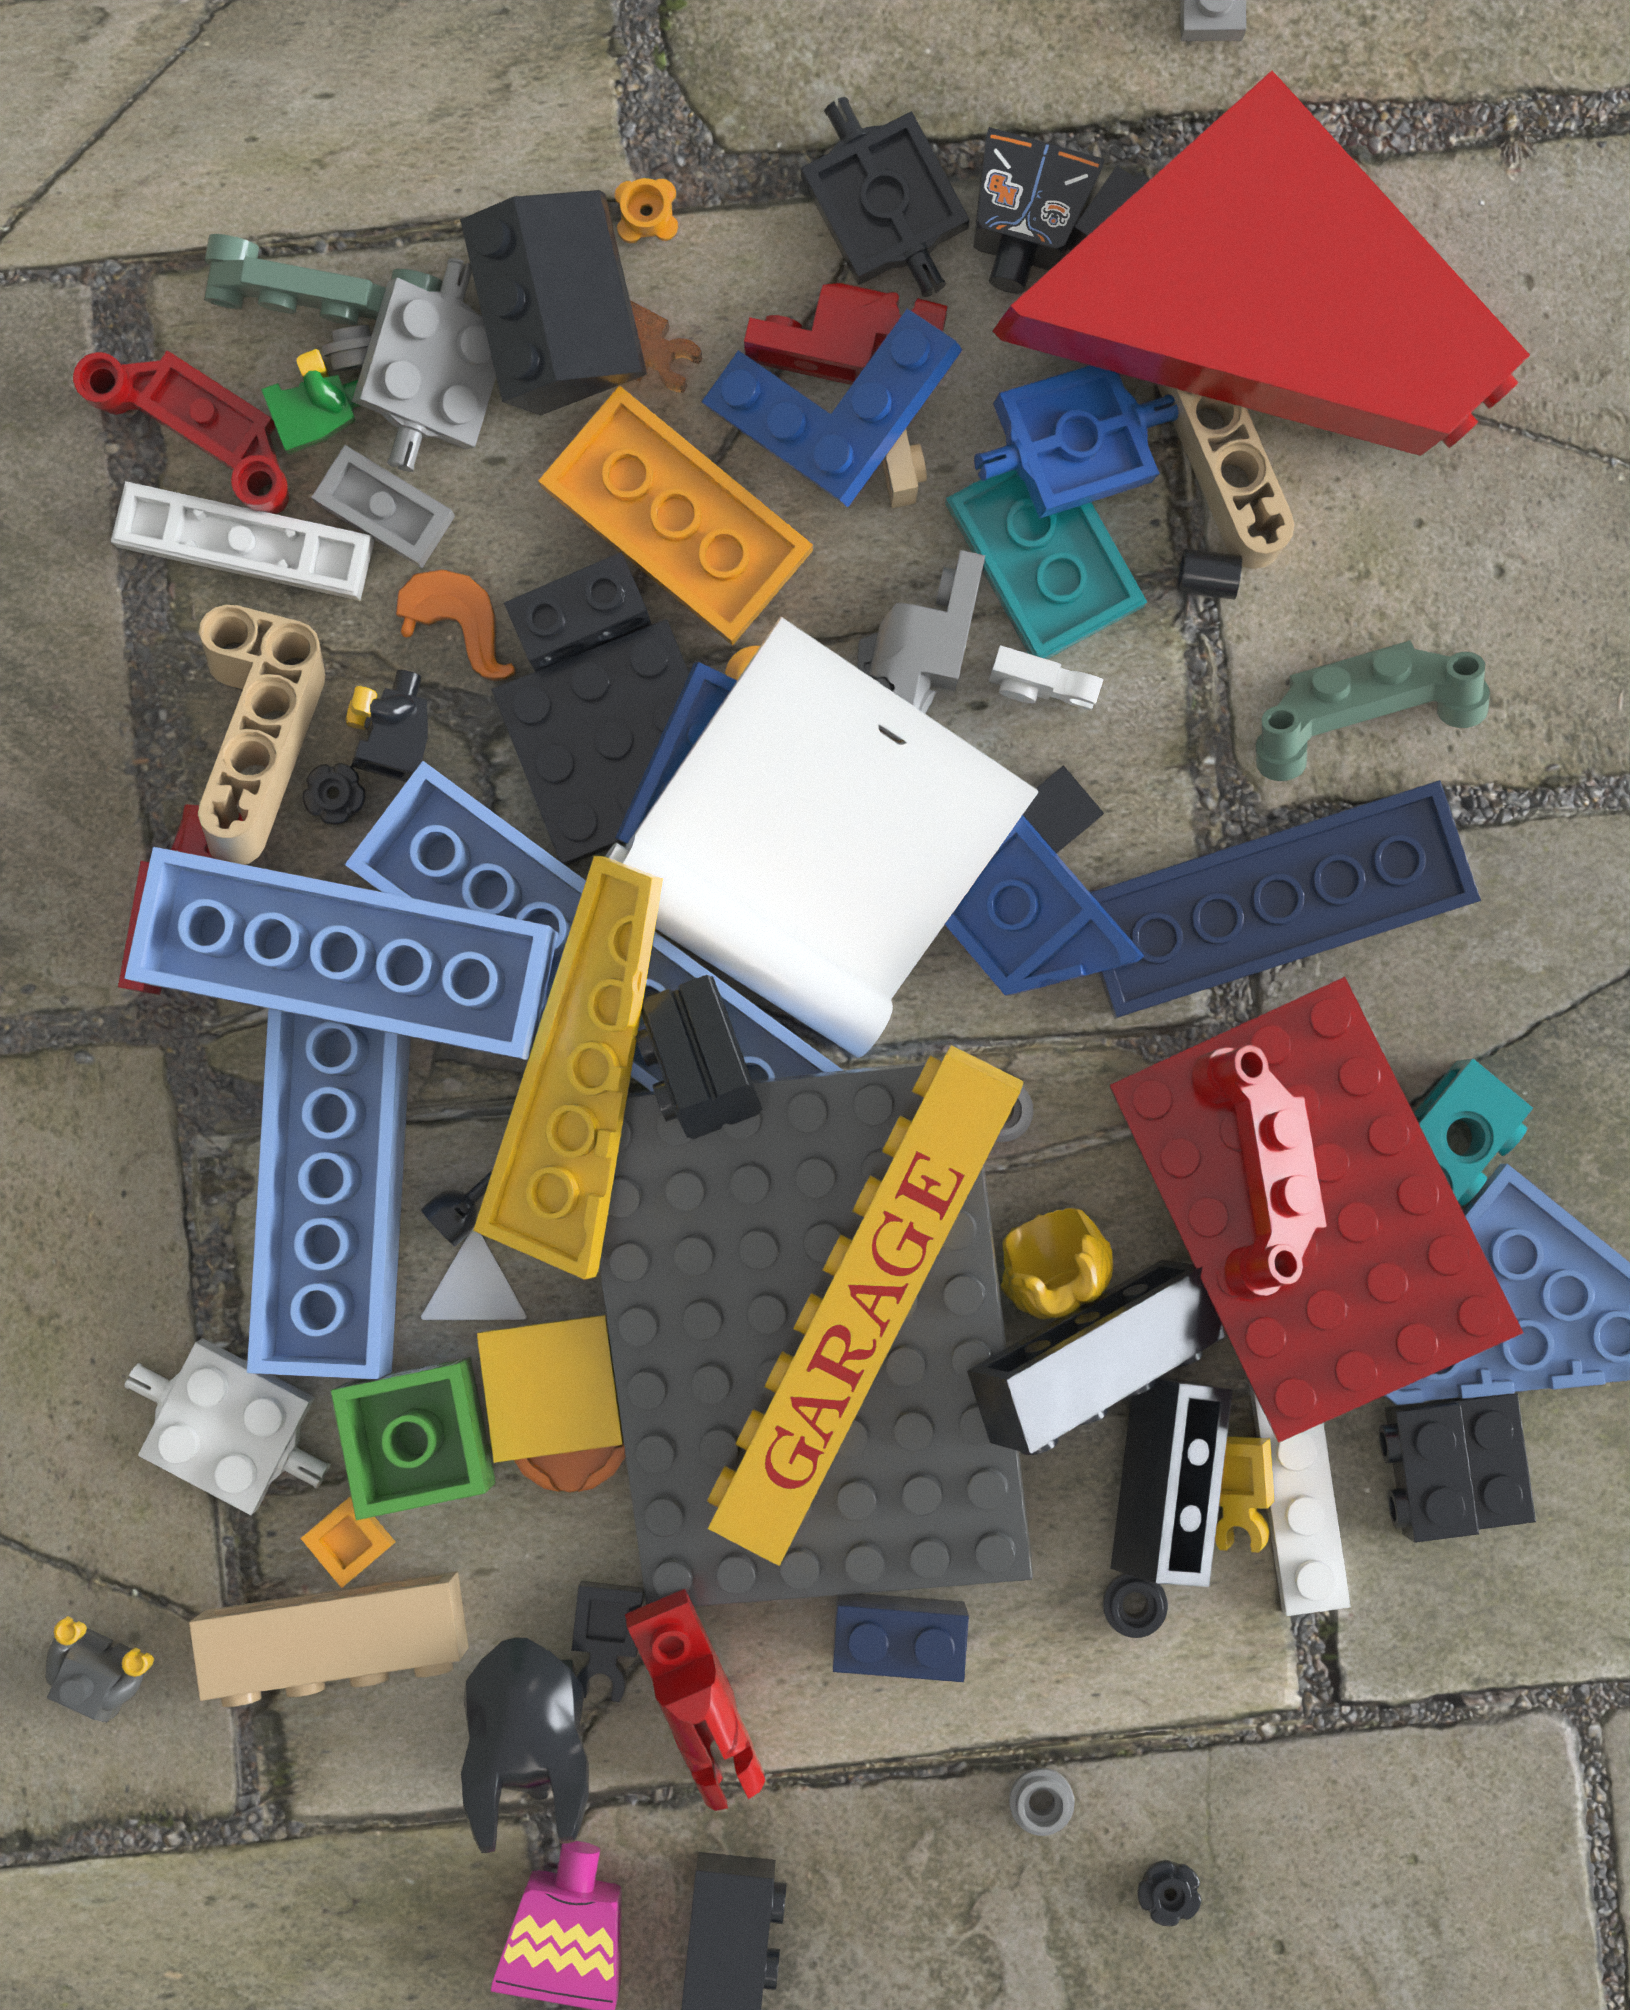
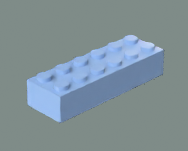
(341, 953)
(328, 1199)

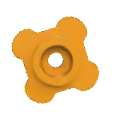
(641, 193)

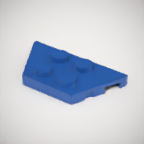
(1035, 920)

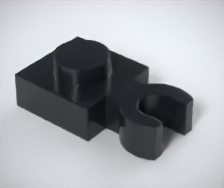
(603, 1631)

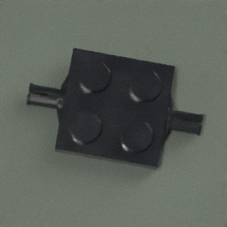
(884, 197)

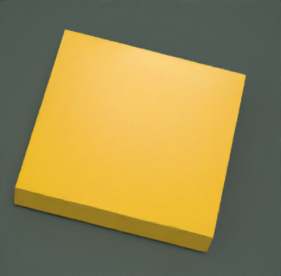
(550, 1388)

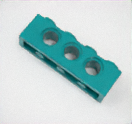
(1489, 1111)

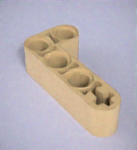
(1230, 506)
(251, 739)

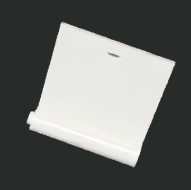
(817, 844)

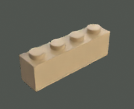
(328, 1638)

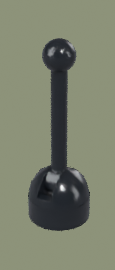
(455, 1212)

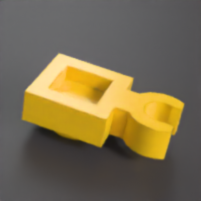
(1244, 1488)

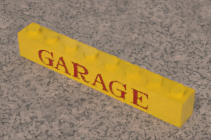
(865, 1304)

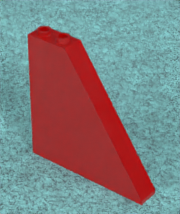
(1276, 286)

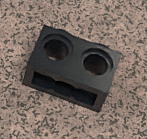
(578, 612)

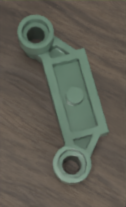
(280, 287)
(1365, 690)

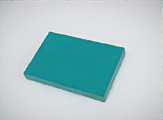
(1050, 573)

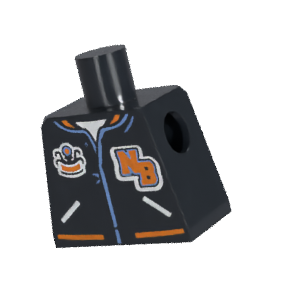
(1029, 204)

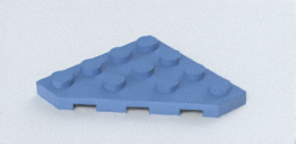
(1562, 1288)

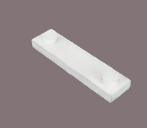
(242, 541)

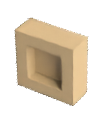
(903, 471)

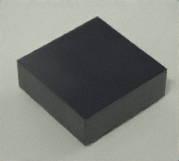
(1061, 810)

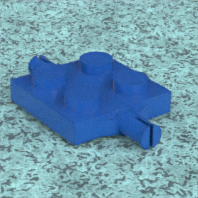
(1075, 438)

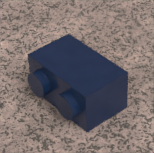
(900, 1637)

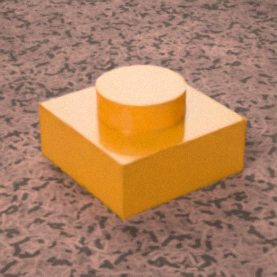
(347, 1544)

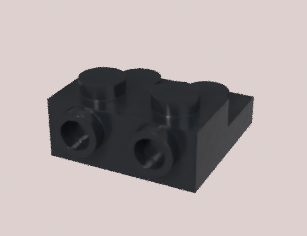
(1457, 1466)

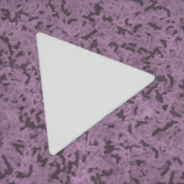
(474, 1288)

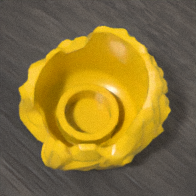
(1056, 1263)

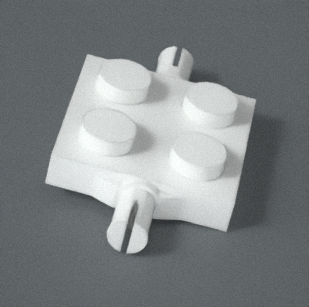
(226, 1426)

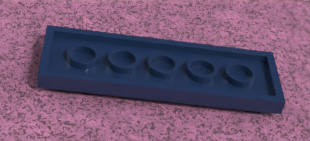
(1287, 897)

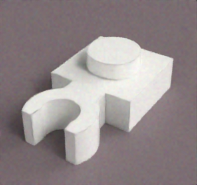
(1028, 677)

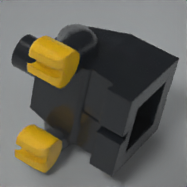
(394, 726)

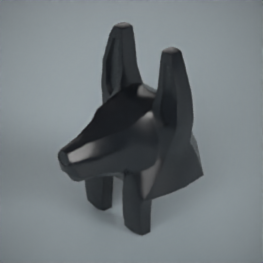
(523, 1738)

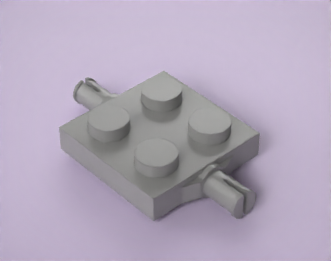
(428, 365)

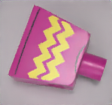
(565, 1936)

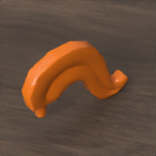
(457, 598)

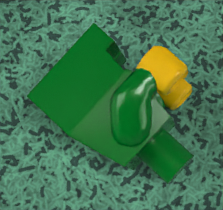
(314, 408)

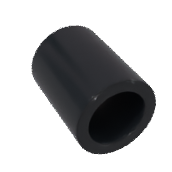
(1209, 574)

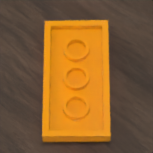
(676, 515)

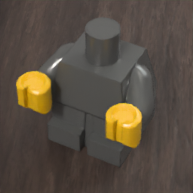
(90, 1673)

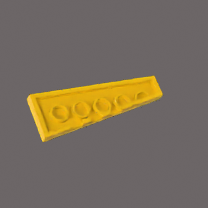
(568, 1115)

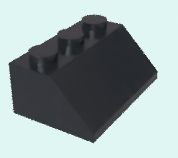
(553, 298)

